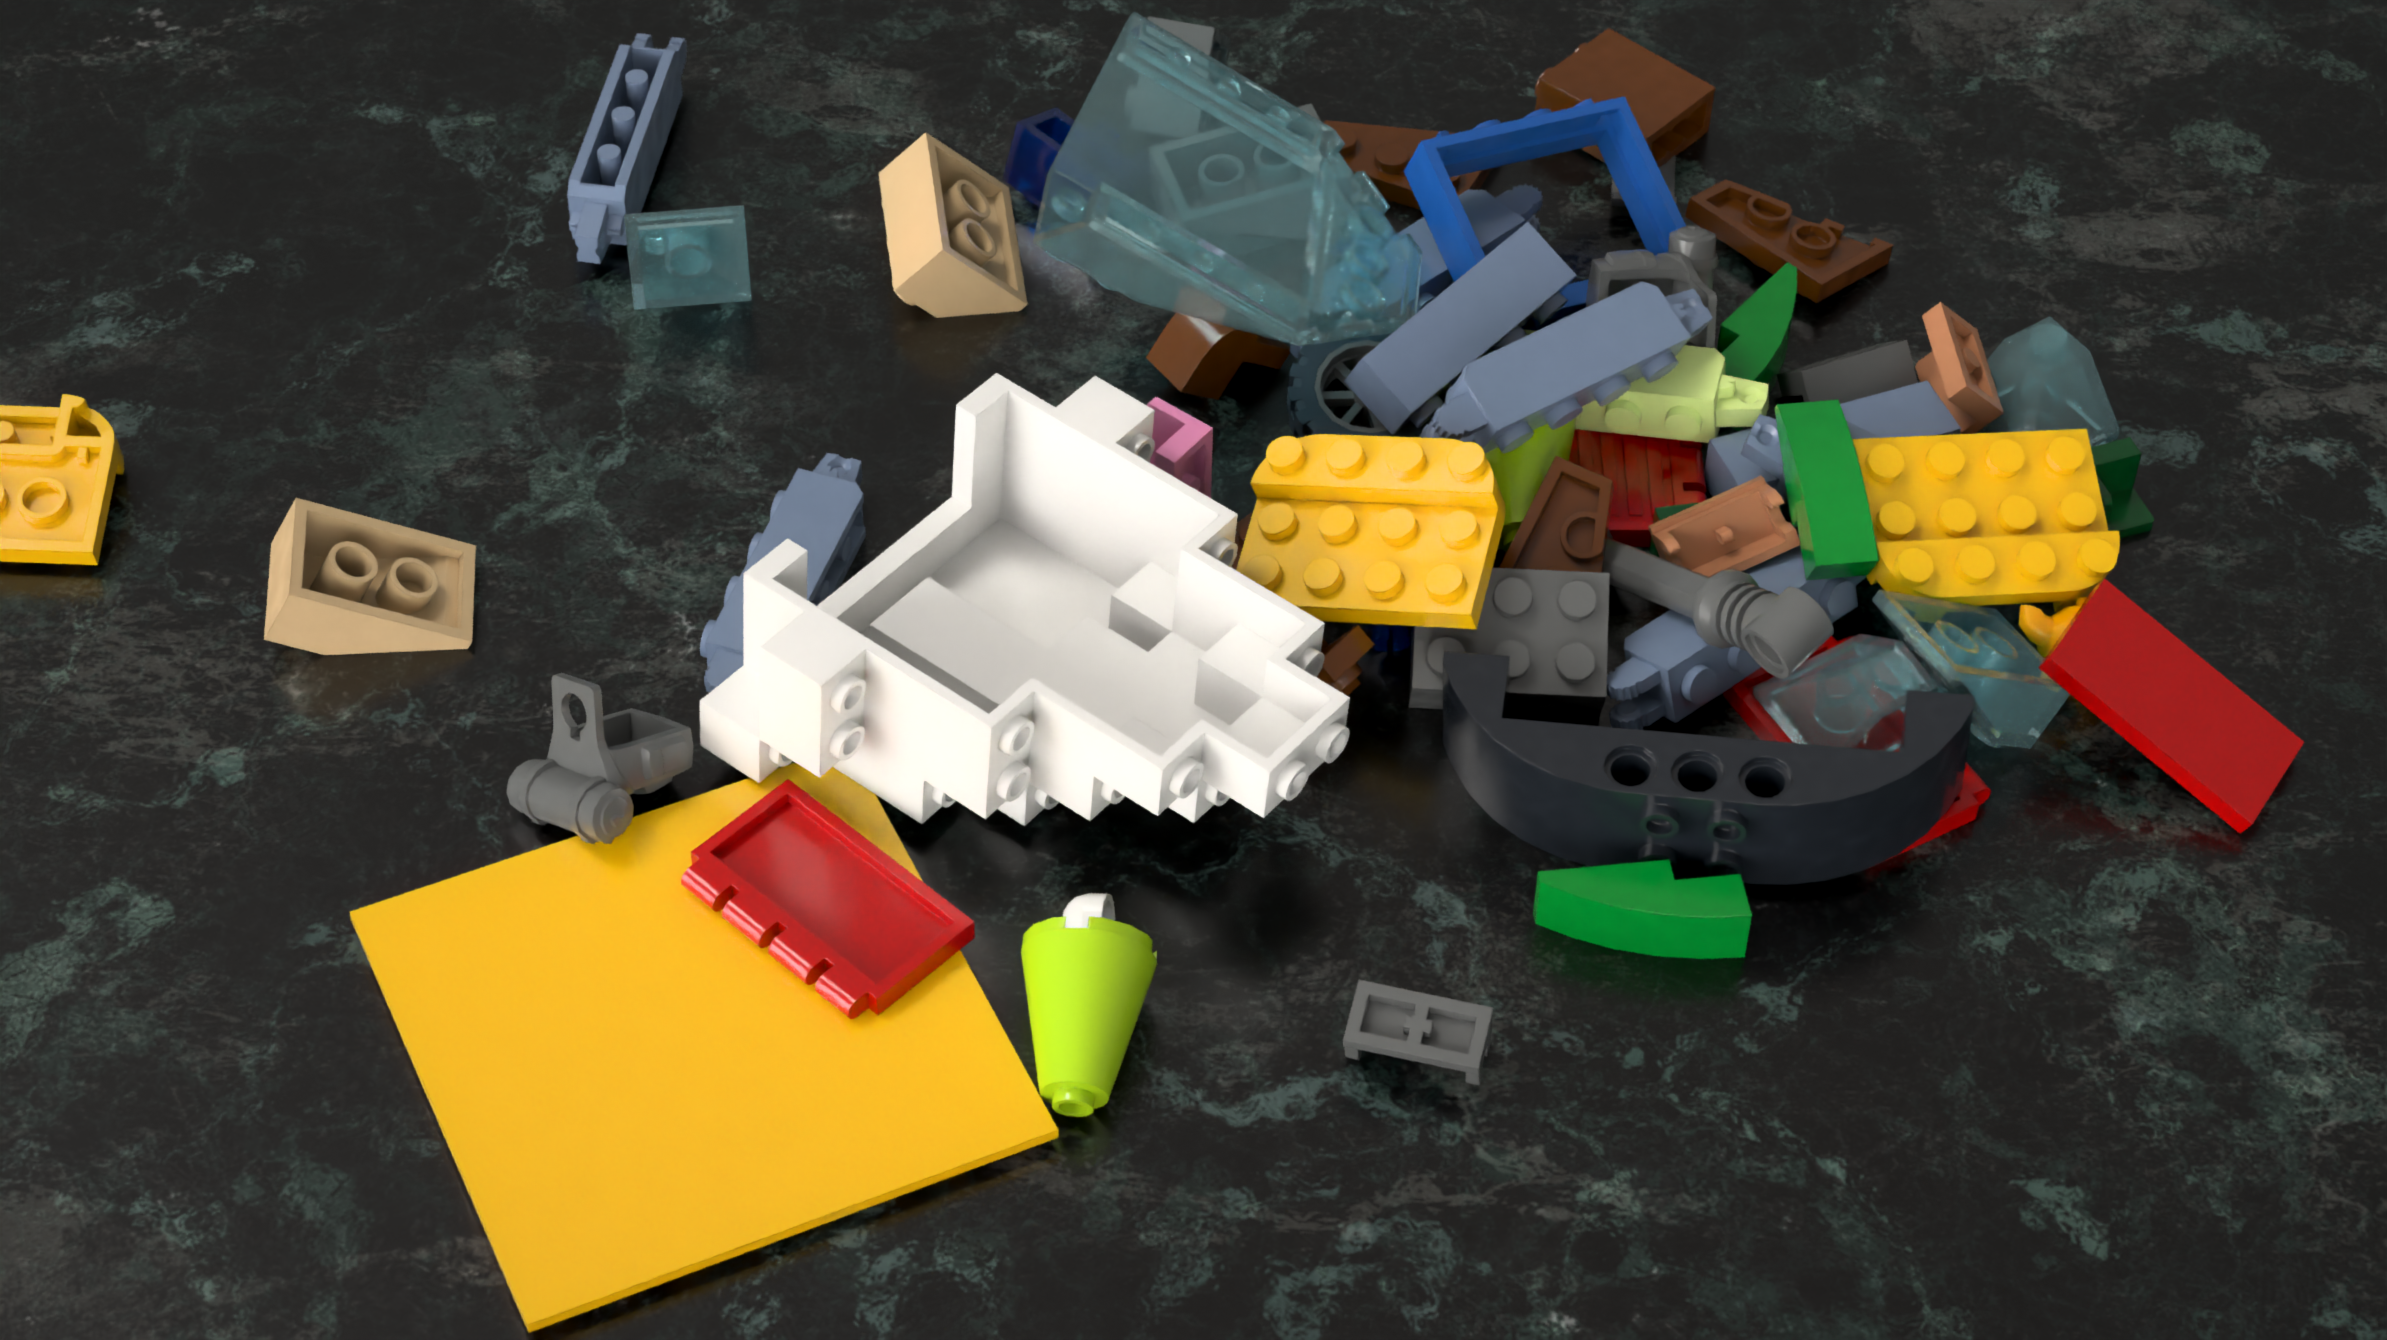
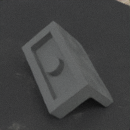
(1852, 374)

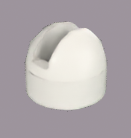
(1088, 905)

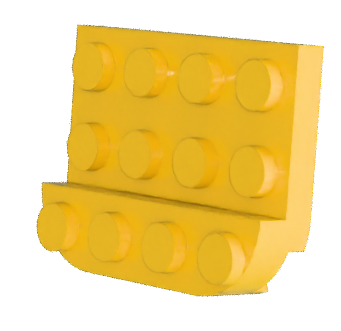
(55, 482)
(1988, 516)
(1376, 528)

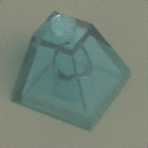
(688, 257)
(2049, 385)
(1847, 694)

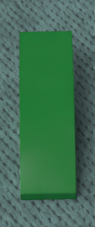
(1759, 331)
(1825, 490)
(1646, 910)

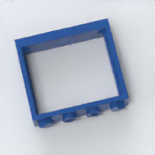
(1537, 135)

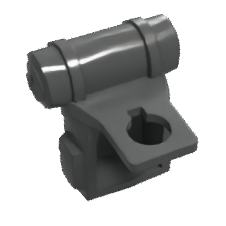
(1683, 267)
(598, 764)

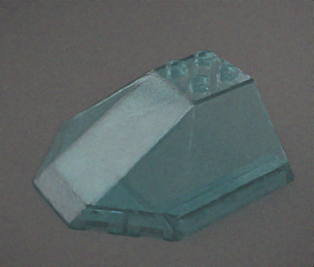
(1222, 202)

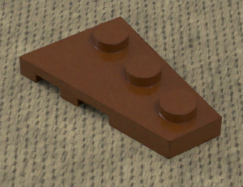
(1385, 154)

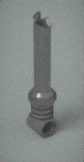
(1726, 607)

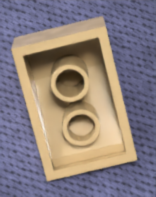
(366, 585)

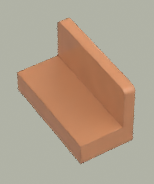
(1959, 370)

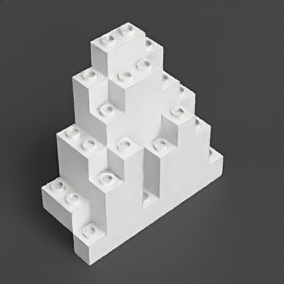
(1038, 639)

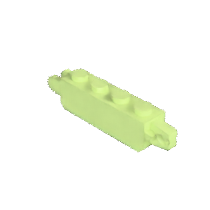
(1683, 404)

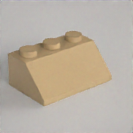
(950, 234)

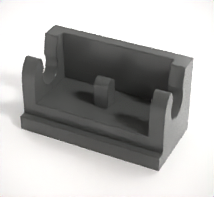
(1419, 1028)

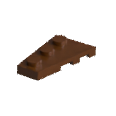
(1771, 237)
(1565, 522)

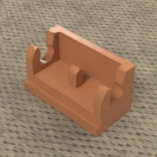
(1727, 530)

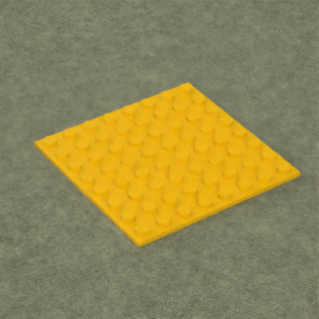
(657, 1084)

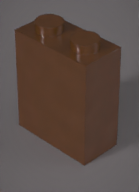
(1665, 99)

